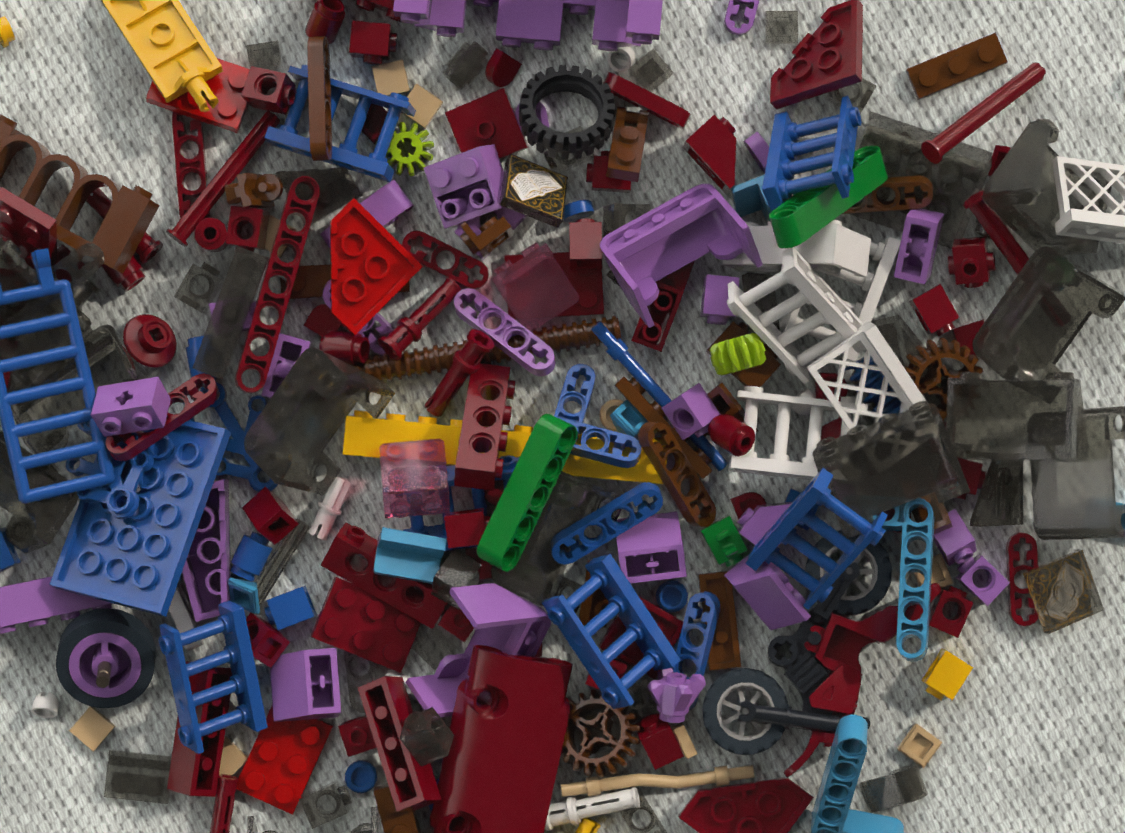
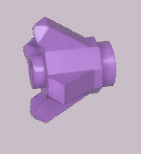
(675, 694)

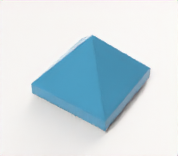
(627, 419)
(244, 594)

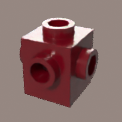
(971, 251)

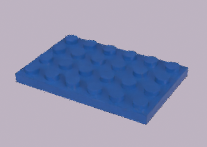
(143, 556)

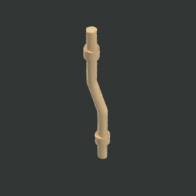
(594, 786)

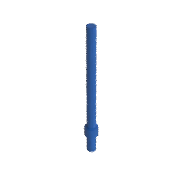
(618, 350)

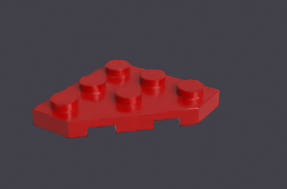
(365, 266)

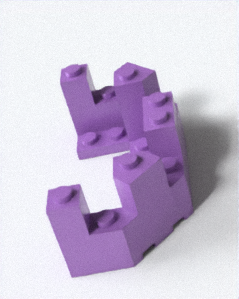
(540, 21)

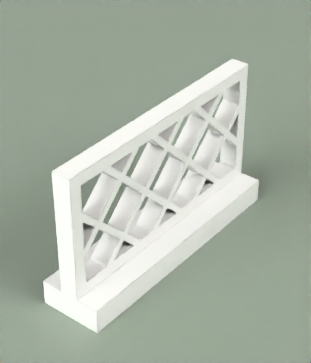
(1091, 223)
(885, 362)

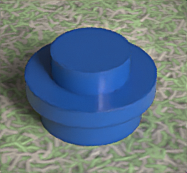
(671, 596)

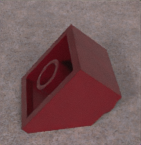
(715, 151)

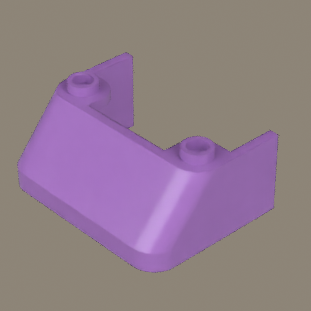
(672, 238)
(500, 622)

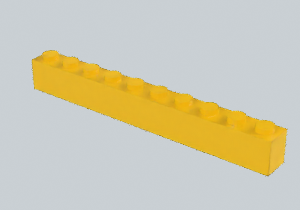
(366, 434)

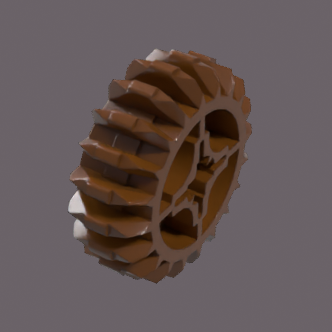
(932, 358)
(604, 723)

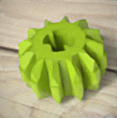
(417, 144)
(737, 354)

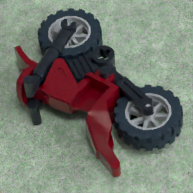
(818, 645)

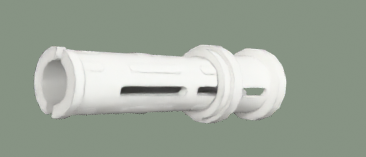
(575, 810)

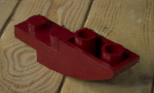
(663, 309)

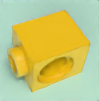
(946, 675)

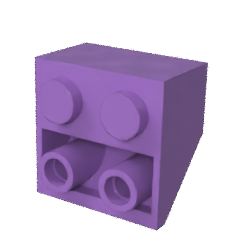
(466, 184)
(652, 549)
(769, 594)
(305, 685)

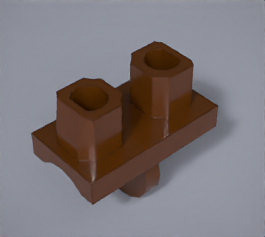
(254, 190)

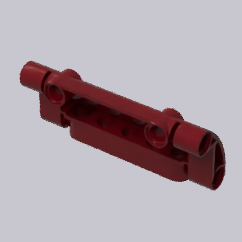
(504, 744)

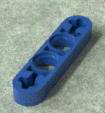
(603, 519)
(685, 648)

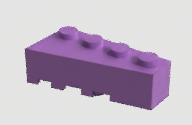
(209, 557)
(37, 600)

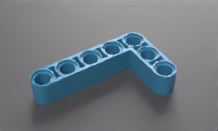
(909, 564)
(839, 782)

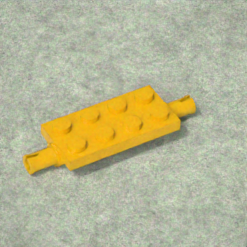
(168, 47)

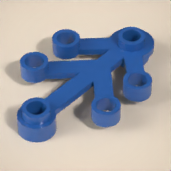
(236, 444)
(119, 490)

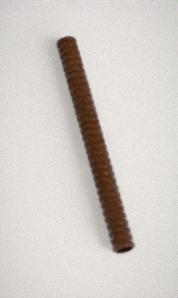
(442, 358)

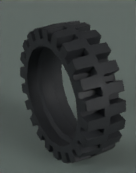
(572, 82)

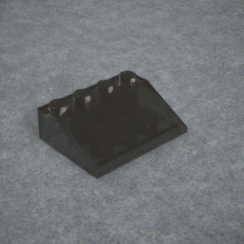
(953, 179)

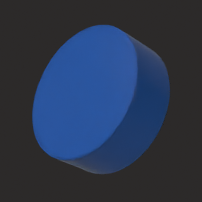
(578, 210)
(361, 776)

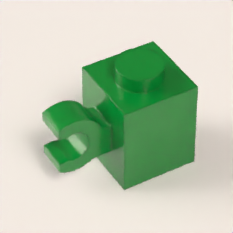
(724, 541)

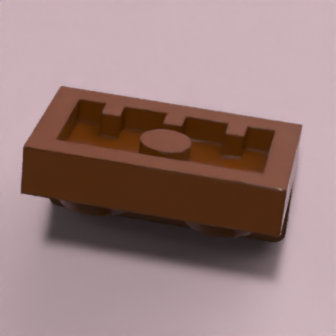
(492, 235)

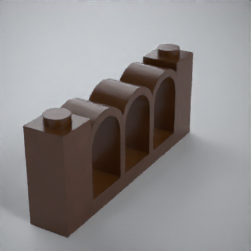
(125, 221)

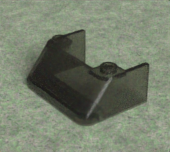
(108, 365)

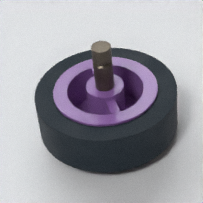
(105, 658)

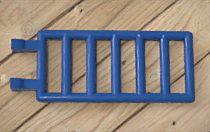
(83, 382)

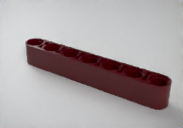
(286, 271)

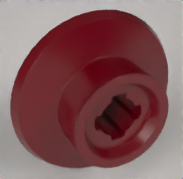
(141, 345)

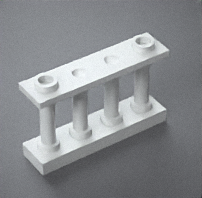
(873, 285)
(812, 291)
(779, 462)

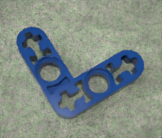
(588, 431)

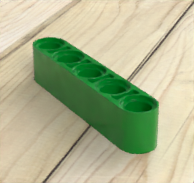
(815, 208)
(527, 492)

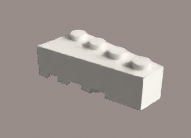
(825, 251)

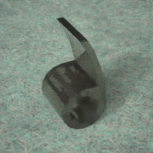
(895, 789)

